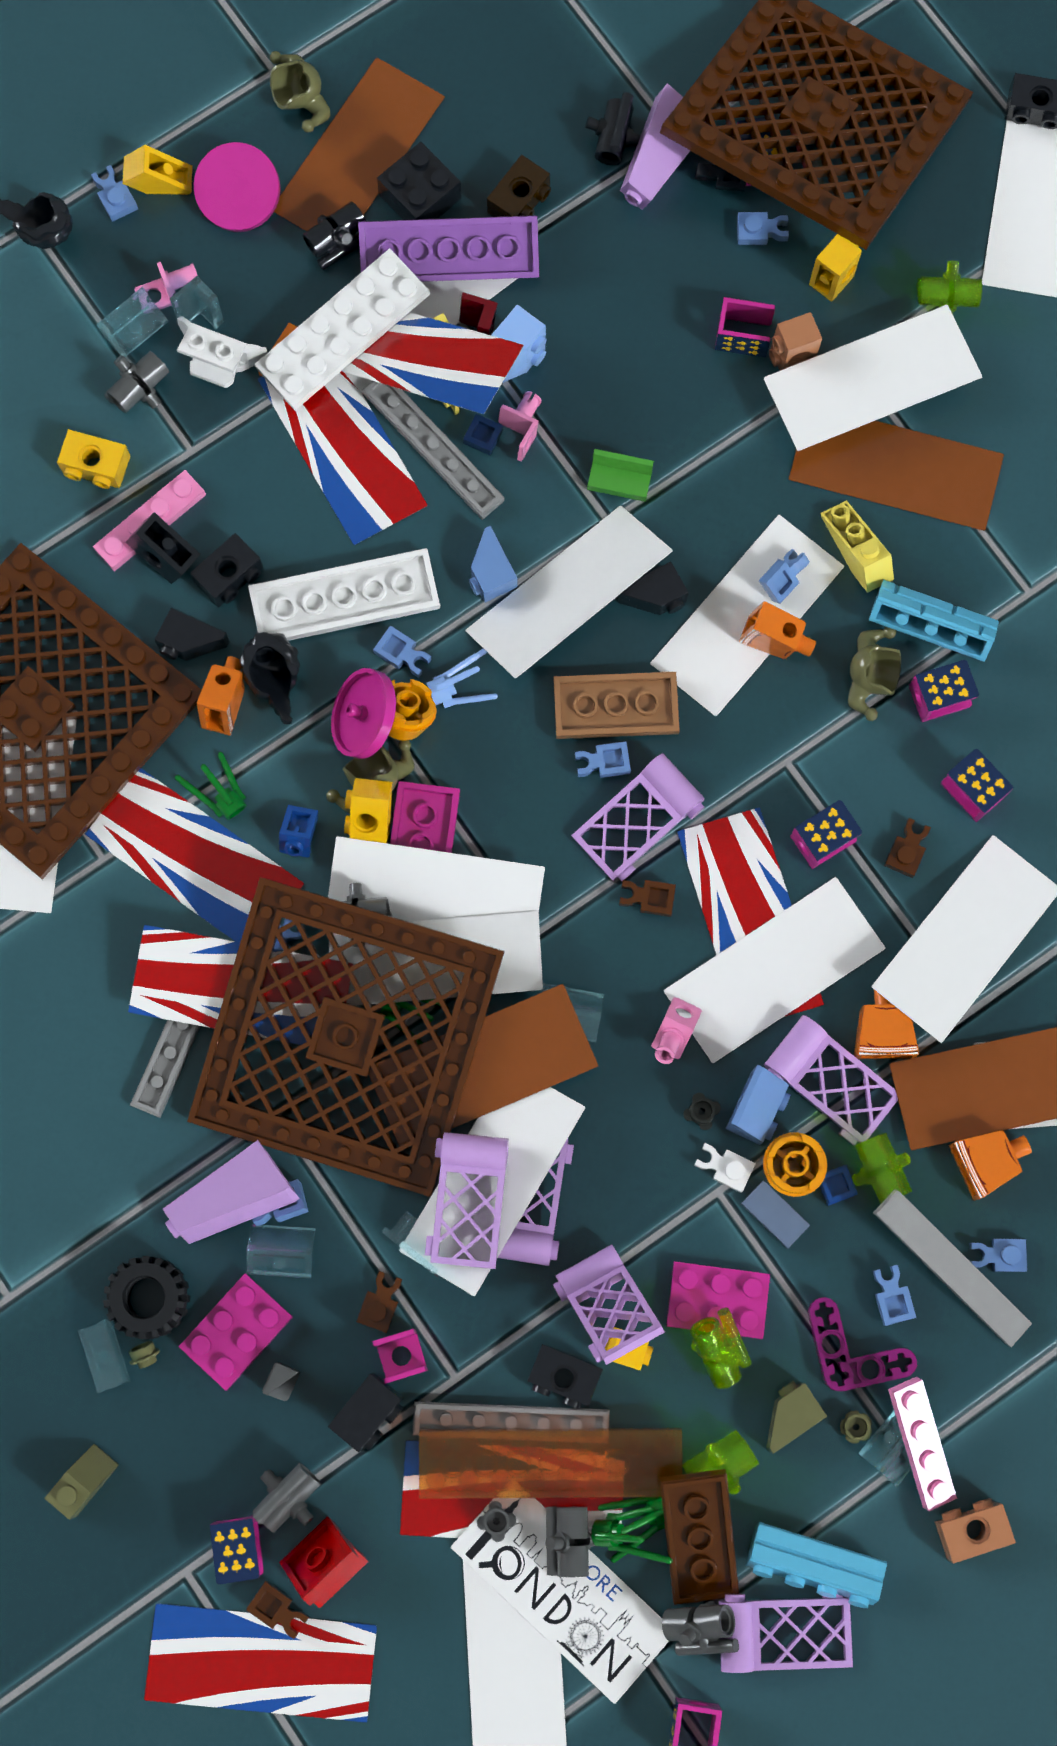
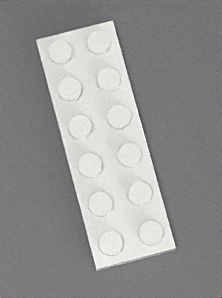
(342, 329)
(346, 596)

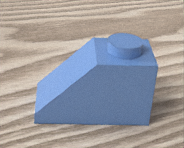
(490, 569)

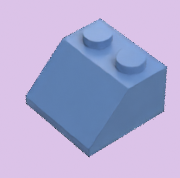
(758, 1105)

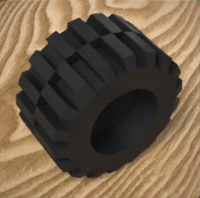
(119, 1297)

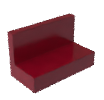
(478, 313)

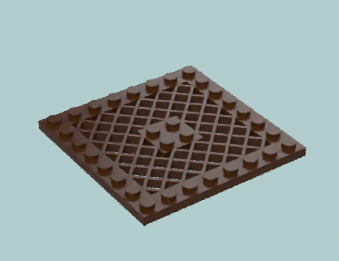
(817, 115)
(35, 709)
(344, 1036)

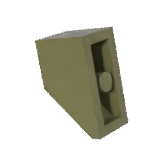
(792, 1415)
(81, 1482)

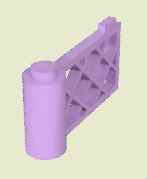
(668, 788)
(797, 1055)
(469, 1156)
(535, 1242)
(594, 1279)
(748, 1634)

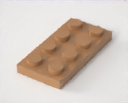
(616, 705)

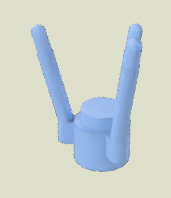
(443, 687)

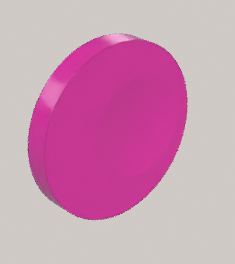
(236, 187)
(363, 713)

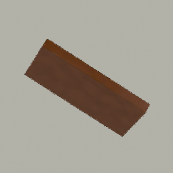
(699, 1536)

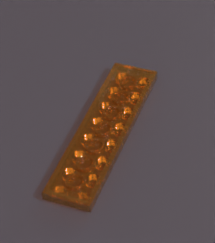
(547, 1462)

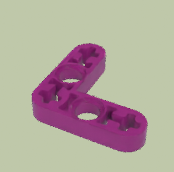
(852, 1366)

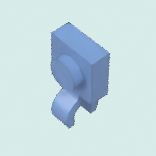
(781, 577)

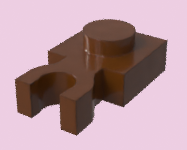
(906, 851)
(654, 898)
(379, 1308)
(271, 1607)

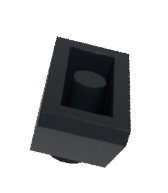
(656, 591)
(188, 637)

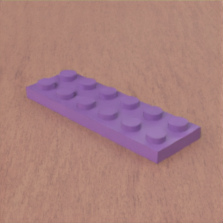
(456, 246)

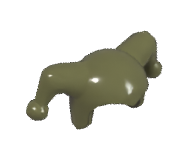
(298, 86)
(873, 670)
(376, 767)

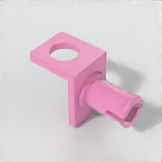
(169, 283)
(522, 421)
(675, 1031)

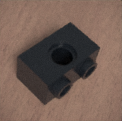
(1021, 98)
(162, 548)
(231, 554)
(584, 1377)

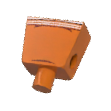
(776, 632)
(221, 696)
(884, 1032)
(989, 1161)

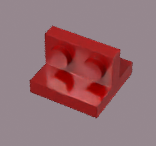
(322, 1563)

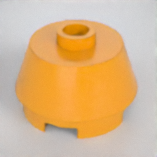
(413, 711)
(795, 1164)

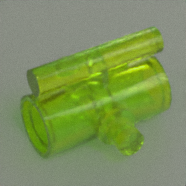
(949, 289)
(882, 1167)
(720, 1348)
(729, 1454)

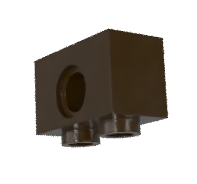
(522, 177)

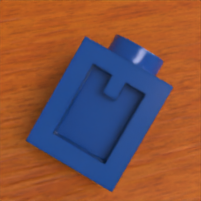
(297, 831)

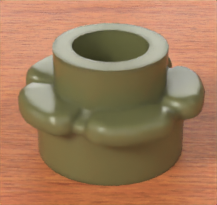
(143, 1354)
(864, 1430)

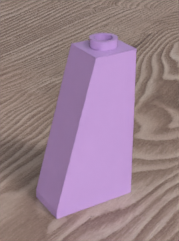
(655, 154)
(230, 1195)

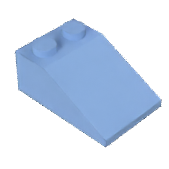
(525, 330)

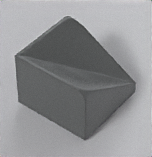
(281, 1381)

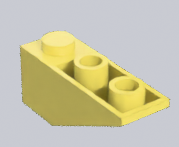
(859, 546)

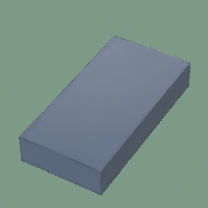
(775, 1214)

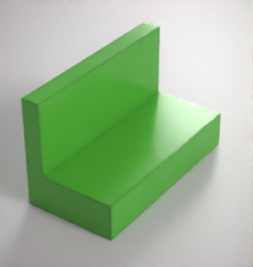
(620, 475)

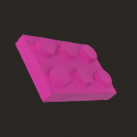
(425, 816)
(704, 1290)
(235, 1332)

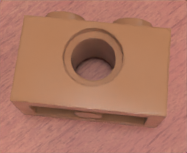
(795, 341)
(994, 1530)

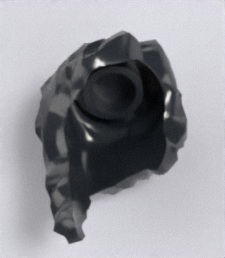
(41, 221)
(271, 670)

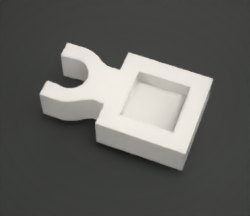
(730, 1168)

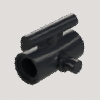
(614, 130)
(335, 235)

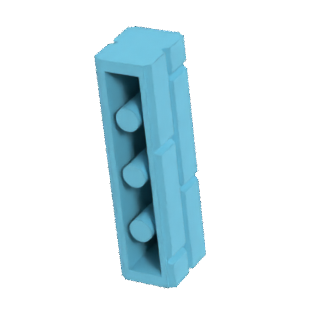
(934, 620)
(816, 1564)

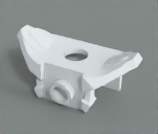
(216, 355)

